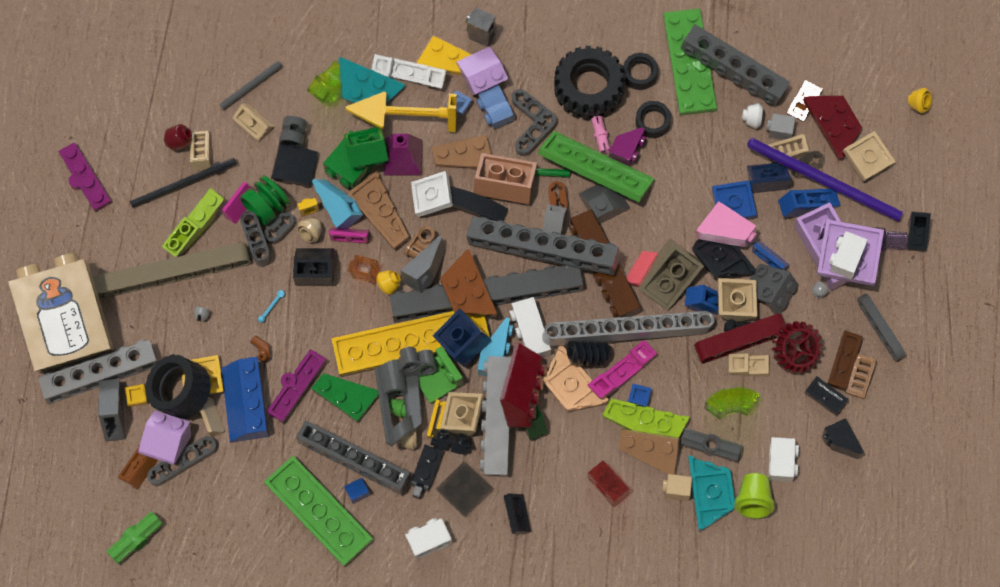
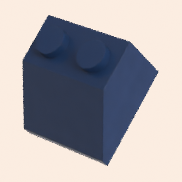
(461, 337)

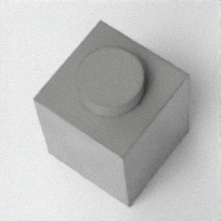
(780, 127)
(554, 218)

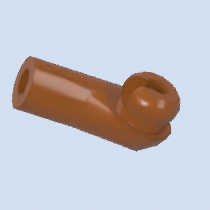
(263, 348)

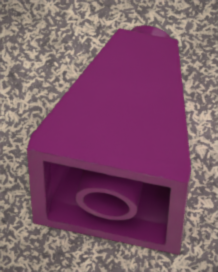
(403, 155)

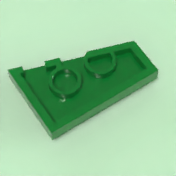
(346, 395)

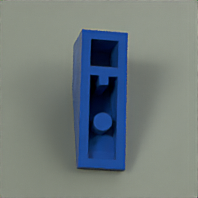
(800, 202)

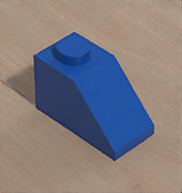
(702, 299)

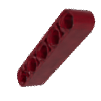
(739, 338)

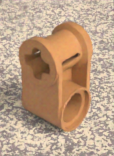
(418, 244)

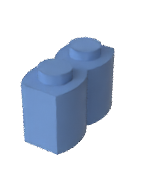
(495, 107)

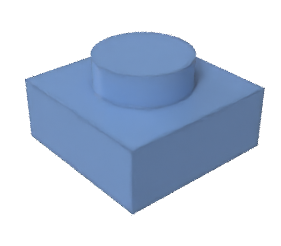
(463, 103)

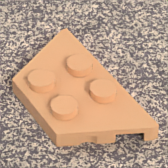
(570, 384)

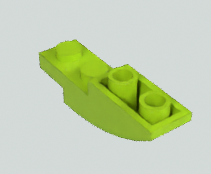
(195, 224)

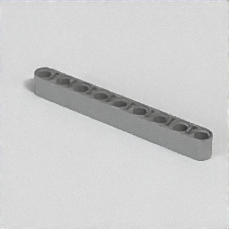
(636, 323)

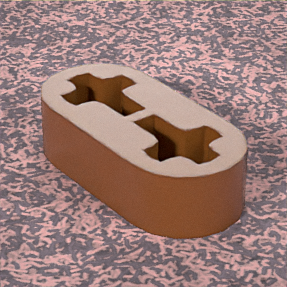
(562, 194)

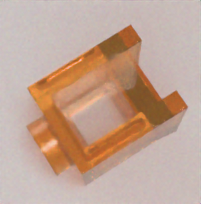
(364, 269)

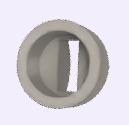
(819, 289)
(201, 312)

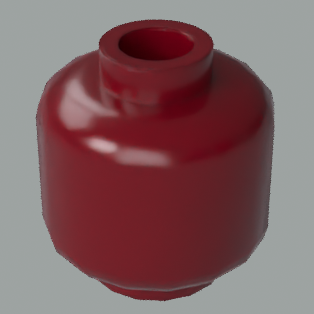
(177, 137)

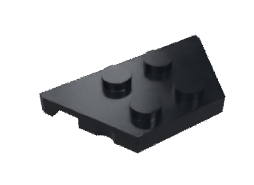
(722, 259)

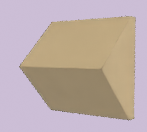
(737, 299)
(462, 412)

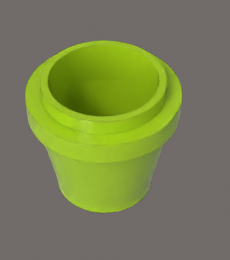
(754, 497)

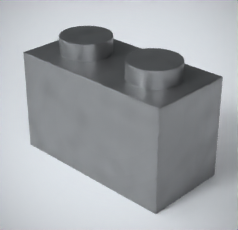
(481, 26)

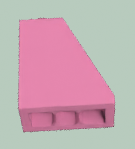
(726, 227)

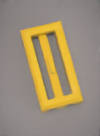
(437, 403)

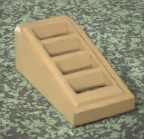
(793, 141)
(203, 161)

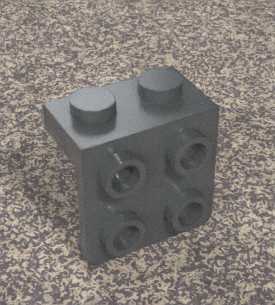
(774, 286)

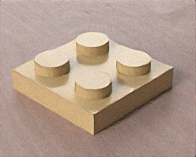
(869, 156)

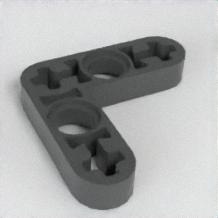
(538, 118)

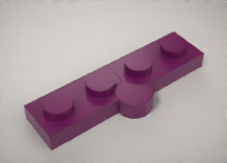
(83, 177)
(296, 385)

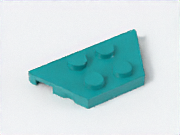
(361, 83)
(711, 491)

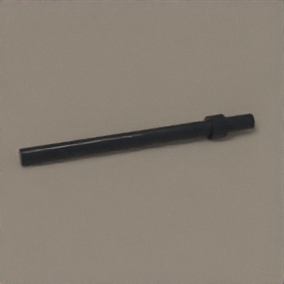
(216, 168)

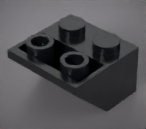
(313, 266)

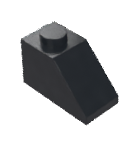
(842, 439)

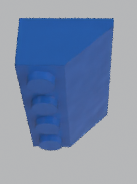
(244, 400)

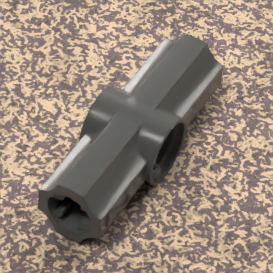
(723, 448)

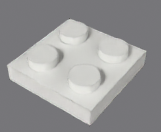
(431, 194)

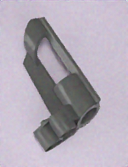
(401, 378)

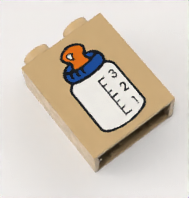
(60, 313)

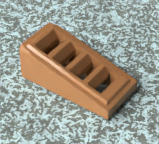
(865, 361)

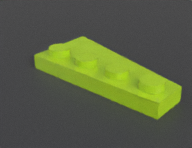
(644, 418)

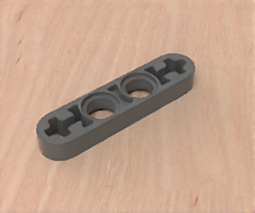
(880, 327)
(183, 463)

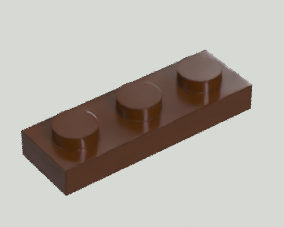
(844, 360)

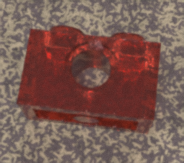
(608, 483)

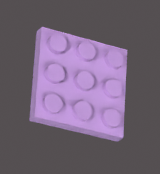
(868, 263)

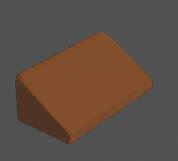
(137, 469)

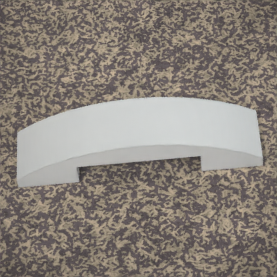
(409, 71)

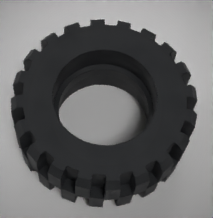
(589, 61)

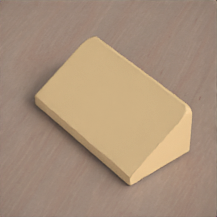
(252, 121)
(212, 418)

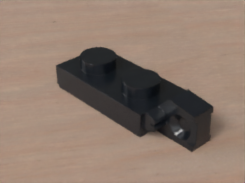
(426, 470)

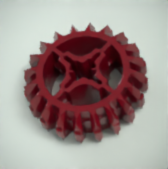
(788, 359)

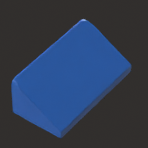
(769, 256)

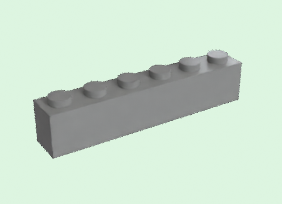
(495, 426)

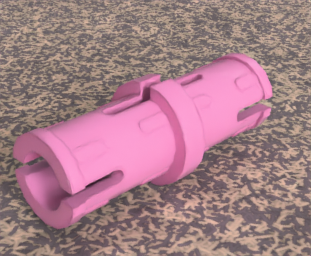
(601, 134)

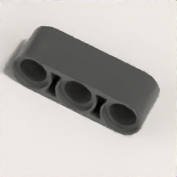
(252, 231)

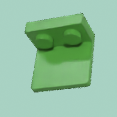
(443, 380)

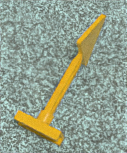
(374, 110)

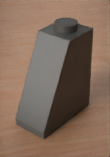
(111, 410)

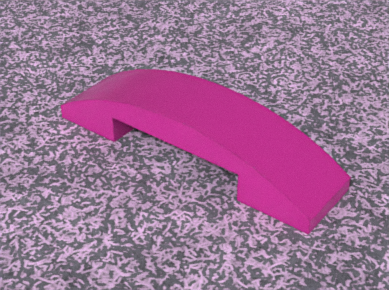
(623, 370)

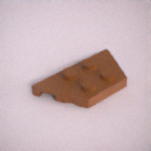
(466, 288)

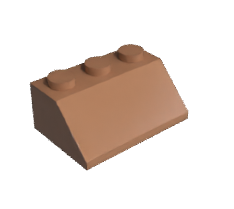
(505, 178)

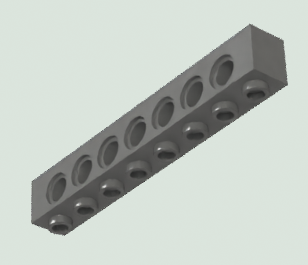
(550, 252)

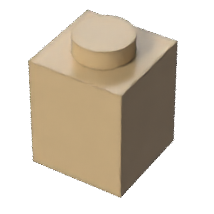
(677, 487)

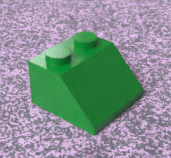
(366, 147)

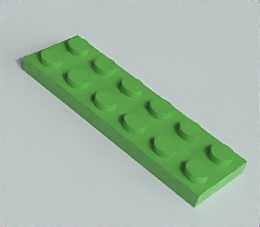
(690, 76)
(596, 166)
(318, 511)

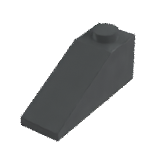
(424, 267)

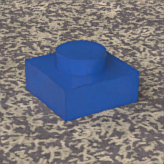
(639, 395)

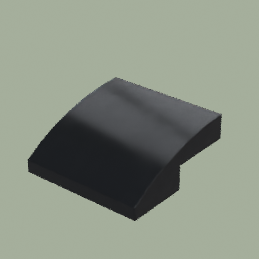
(294, 165)

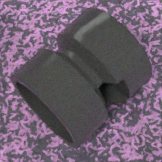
(293, 131)

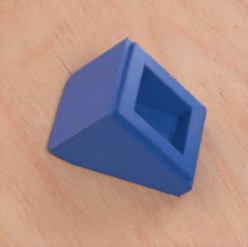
(357, 490)

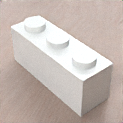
(529, 326)

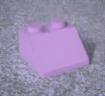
(481, 70)
(165, 437)

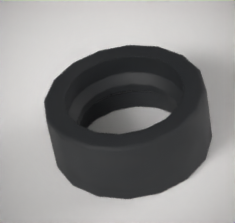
(640, 58)
(653, 106)

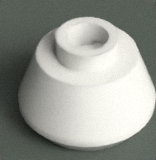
(753, 115)

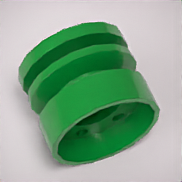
(268, 197)

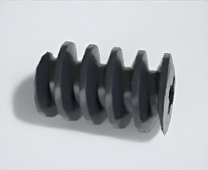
(588, 353)

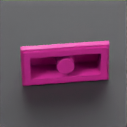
(234, 207)
(349, 235)

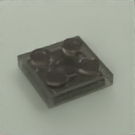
(464, 489)

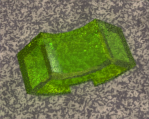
(327, 84)
(731, 400)

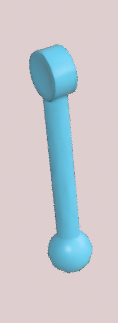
(280, 294)

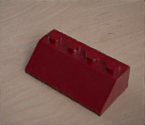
(522, 386)

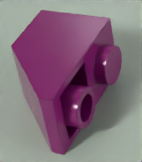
(626, 145)

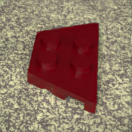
(834, 120)

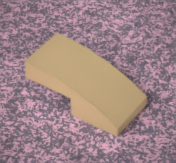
(749, 365)

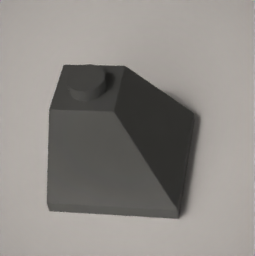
(603, 202)

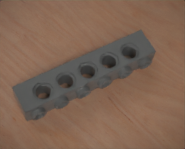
(732, 56)
(353, 457)

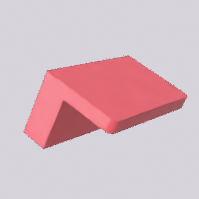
(641, 267)

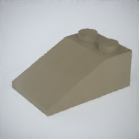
(670, 274)

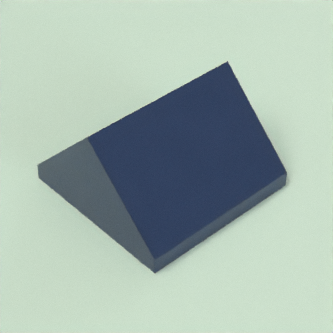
(768, 177)

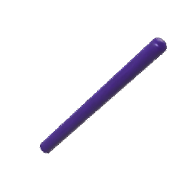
(824, 179)

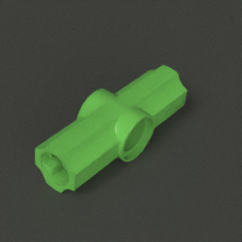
(134, 537)

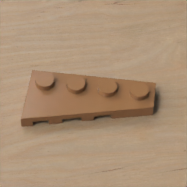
(379, 210)

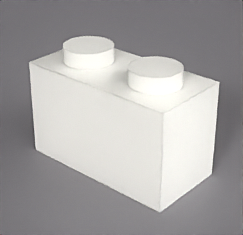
(848, 254)
(782, 459)
(428, 538)

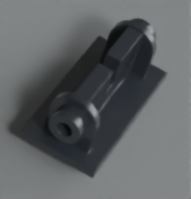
(442, 438)

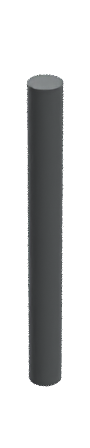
(250, 85)

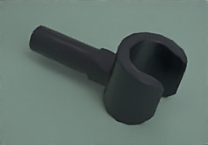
(731, 324)

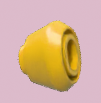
(920, 100)
(388, 281)

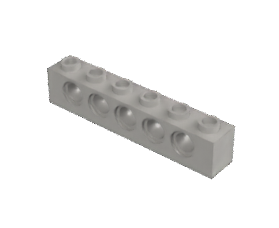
(90, 381)

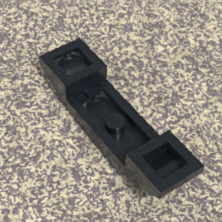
(477, 204)

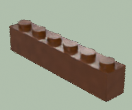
(614, 287)

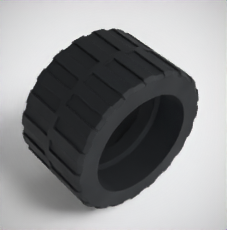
(161, 382)

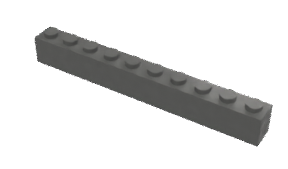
(502, 290)

